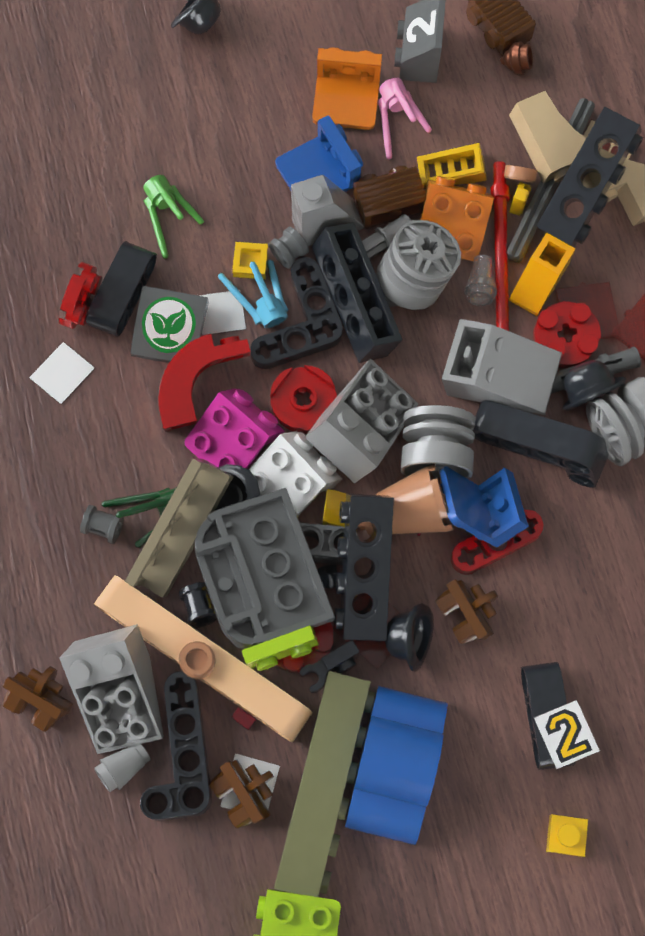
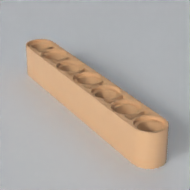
(229, 676)

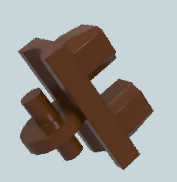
(460, 598)
(40, 691)
(235, 779)

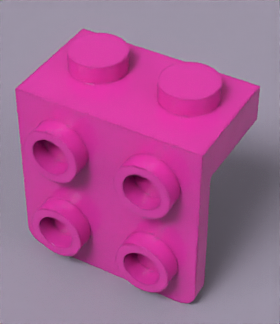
(232, 430)

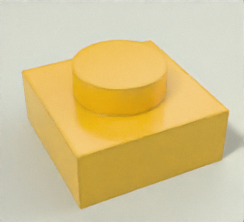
(246, 253)
(567, 835)

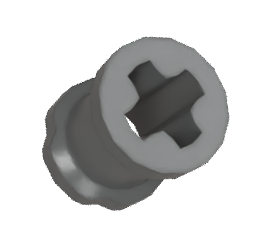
(101, 524)

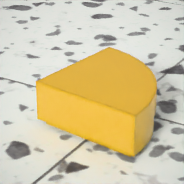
(520, 198)

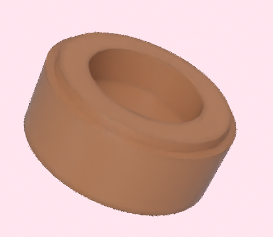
(520, 174)
(197, 660)

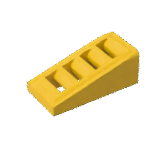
(450, 156)

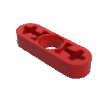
(479, 562)

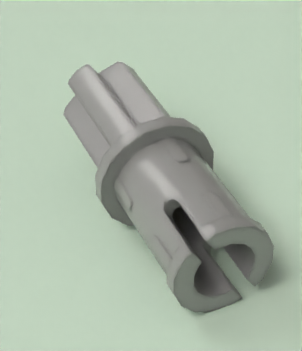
(383, 236)

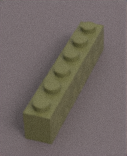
(323, 784)

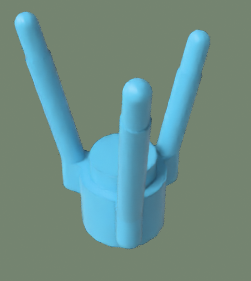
(269, 310)

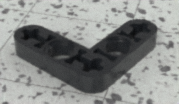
(314, 321)

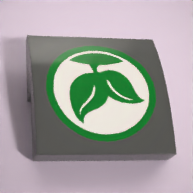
(166, 323)

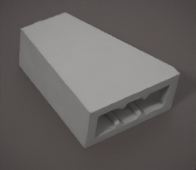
(319, 205)

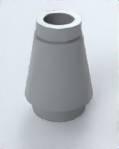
(121, 766)

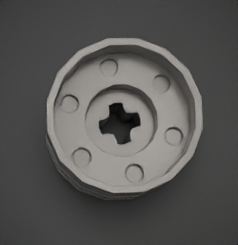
(418, 264)
(620, 421)
(438, 437)

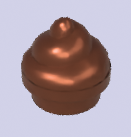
(518, 58)

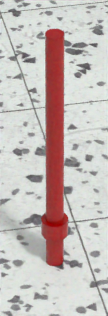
(501, 193)

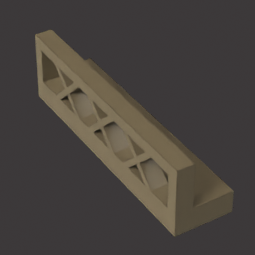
(178, 526)

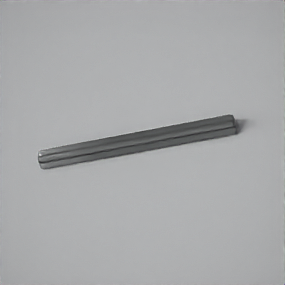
(544, 192)

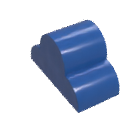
(397, 765)

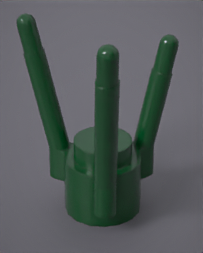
(160, 502)

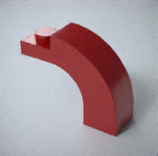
(184, 369)

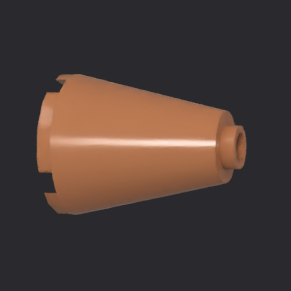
(417, 504)

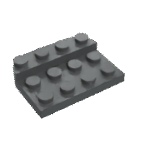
(260, 570)

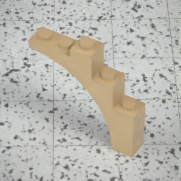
(554, 145)

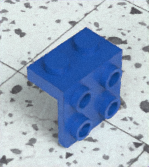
(324, 156)
(486, 510)

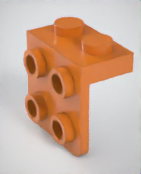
(347, 87)
(459, 211)

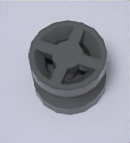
(288, 247)

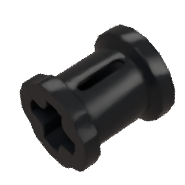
(198, 605)

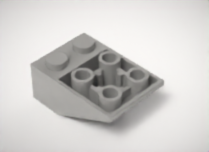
(500, 368)
(362, 422)
(114, 688)

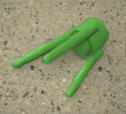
(163, 196)

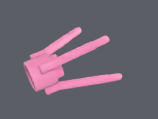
(397, 99)

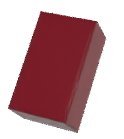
(243, 718)

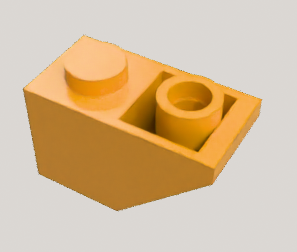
(542, 274)

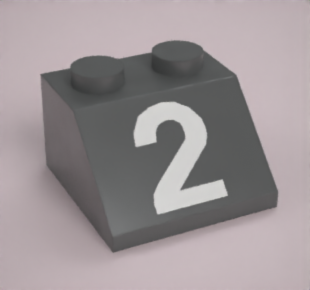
(421, 41)

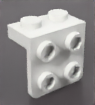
(295, 466)

